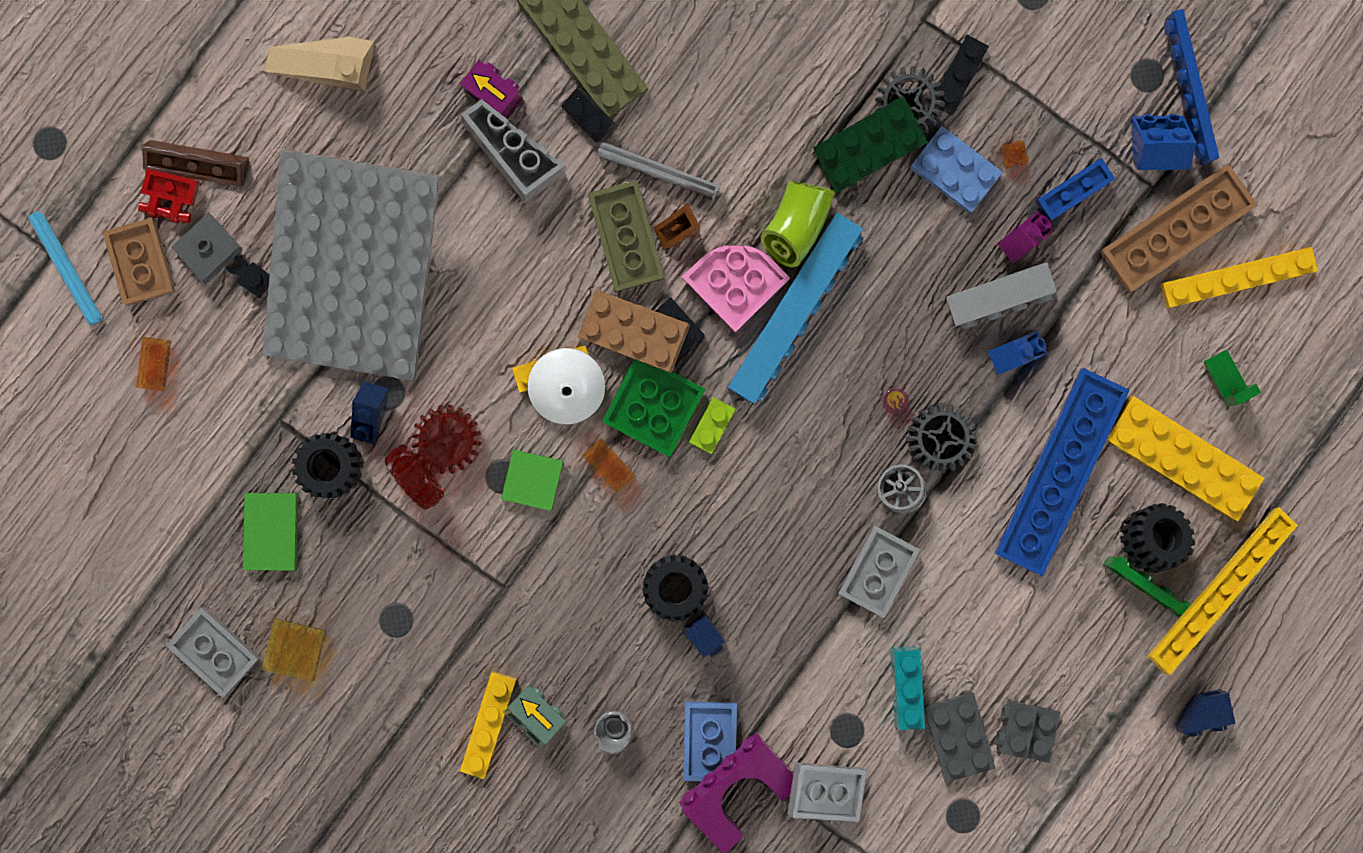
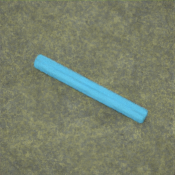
(65, 268)

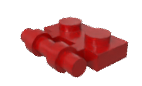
(170, 188)

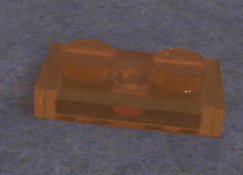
(153, 364)
(609, 465)

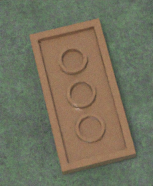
(633, 331)

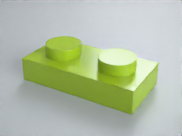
(712, 425)

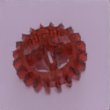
(444, 427)
(413, 477)

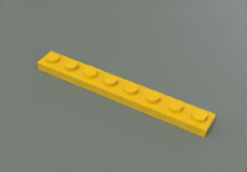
(1222, 591)

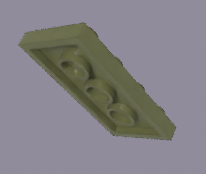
(626, 236)

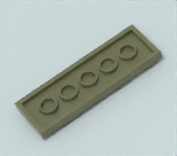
(587, 52)

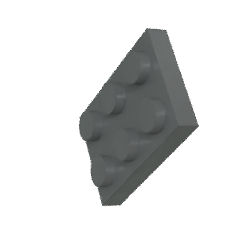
(959, 737)

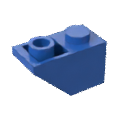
(1018, 352)

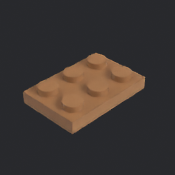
(139, 261)

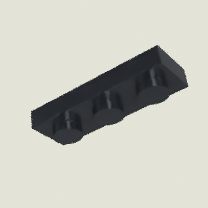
(961, 72)

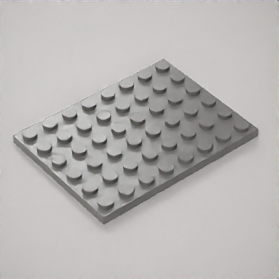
(349, 264)

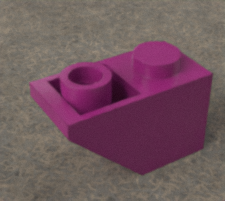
(1026, 237)

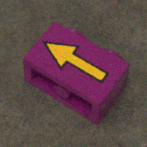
(486, 84)

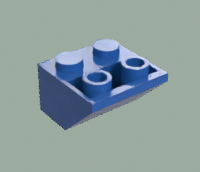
(1162, 142)

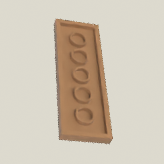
(1178, 228)

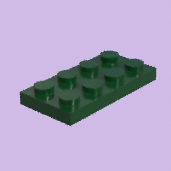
(870, 144)

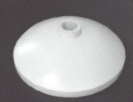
(566, 369)

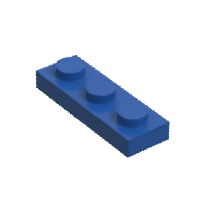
(1075, 189)

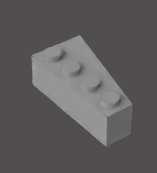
(515, 155)
(1002, 295)

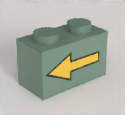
(535, 716)

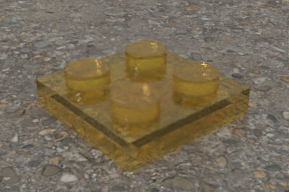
(294, 649)

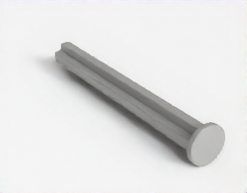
(659, 170)

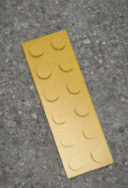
(1184, 458)

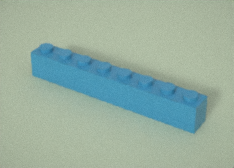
(795, 308)

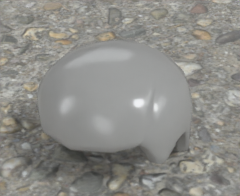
(613, 731)

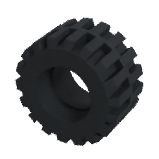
(306, 465)
(1174, 533)
(691, 604)

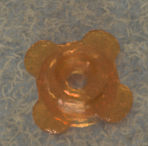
(1019, 148)

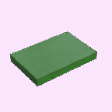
(270, 531)

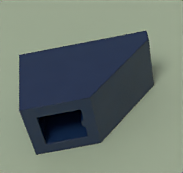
(368, 412)
(1206, 712)

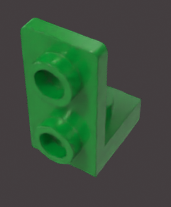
(1229, 380)

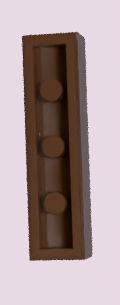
(195, 163)

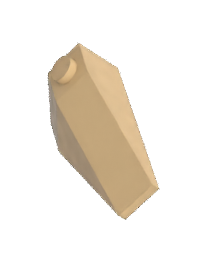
(330, 62)

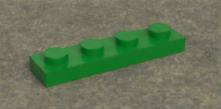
(1143, 582)

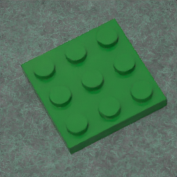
(653, 406)

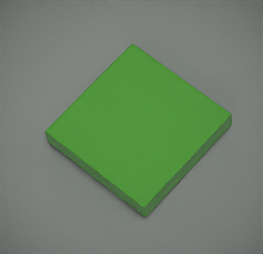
(532, 480)

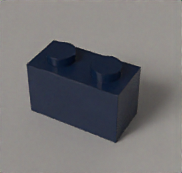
(705, 635)

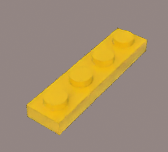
(488, 725)

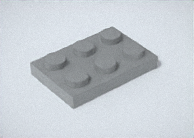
(879, 571)
(213, 652)
(827, 792)

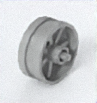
(902, 489)

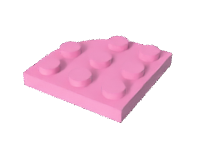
(735, 282)

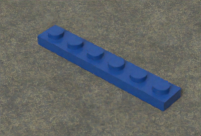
(1189, 79)

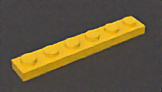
(1239, 277)

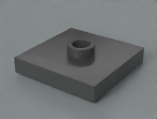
(207, 248)

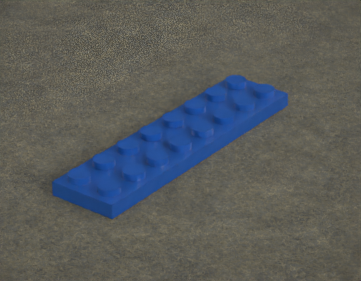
(1061, 471)

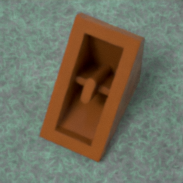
(677, 227)

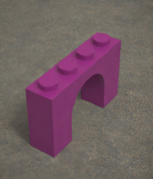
(751, 760)

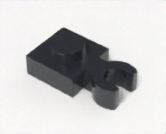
(252, 277)

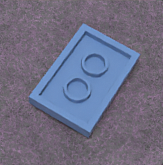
(956, 169)
(708, 736)

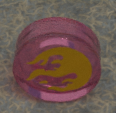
(895, 401)

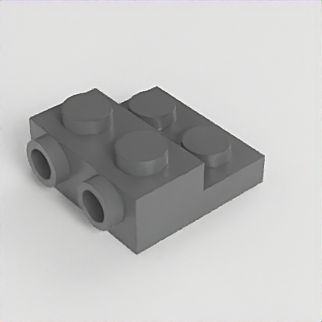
(1027, 731)

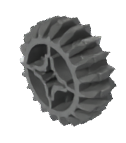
(917, 91)
(944, 426)

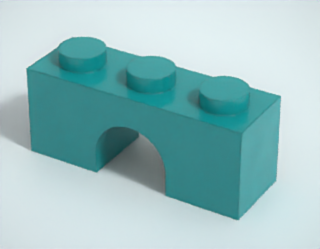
(908, 699)

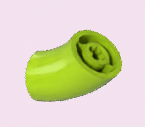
(797, 222)

